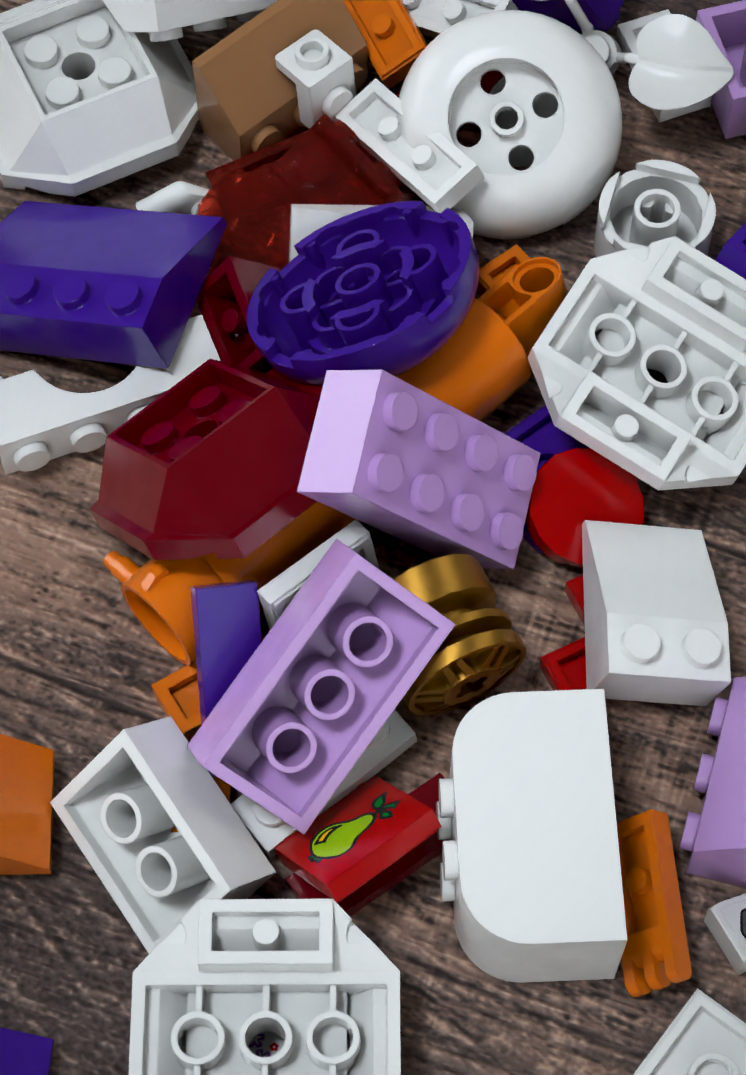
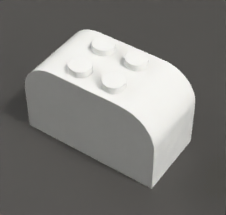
(534, 838)

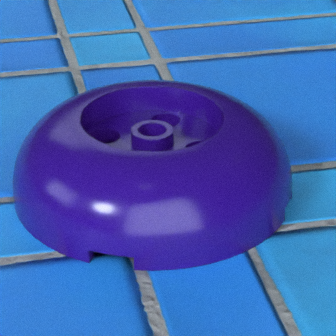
(367, 293)

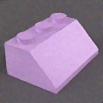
(719, 831)

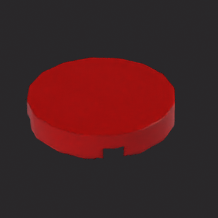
(575, 489)

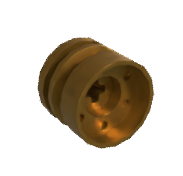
(478, 649)

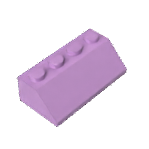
(319, 687)

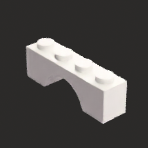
(49, 422)

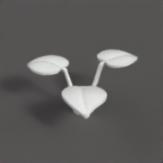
(673, 68)

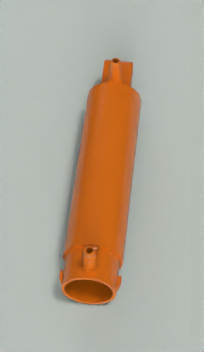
(470, 372)

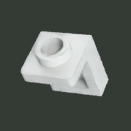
(321, 76)

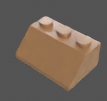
(242, 93)

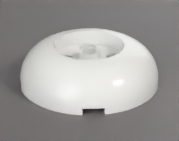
(570, 149)

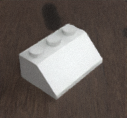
(123, 821)

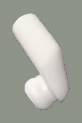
(175, 198)

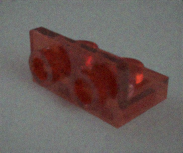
(332, 169)

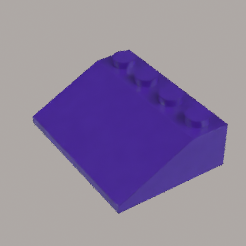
(101, 280)

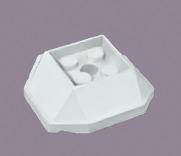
(87, 98)
(664, 313)
(265, 969)

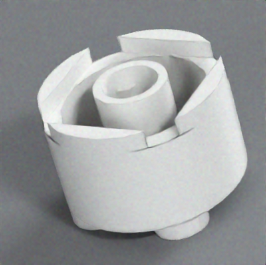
(651, 205)

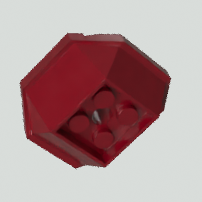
(209, 464)

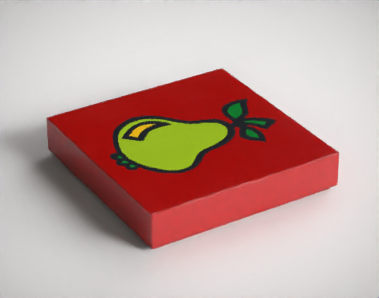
(358, 838)

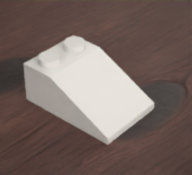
(652, 615)

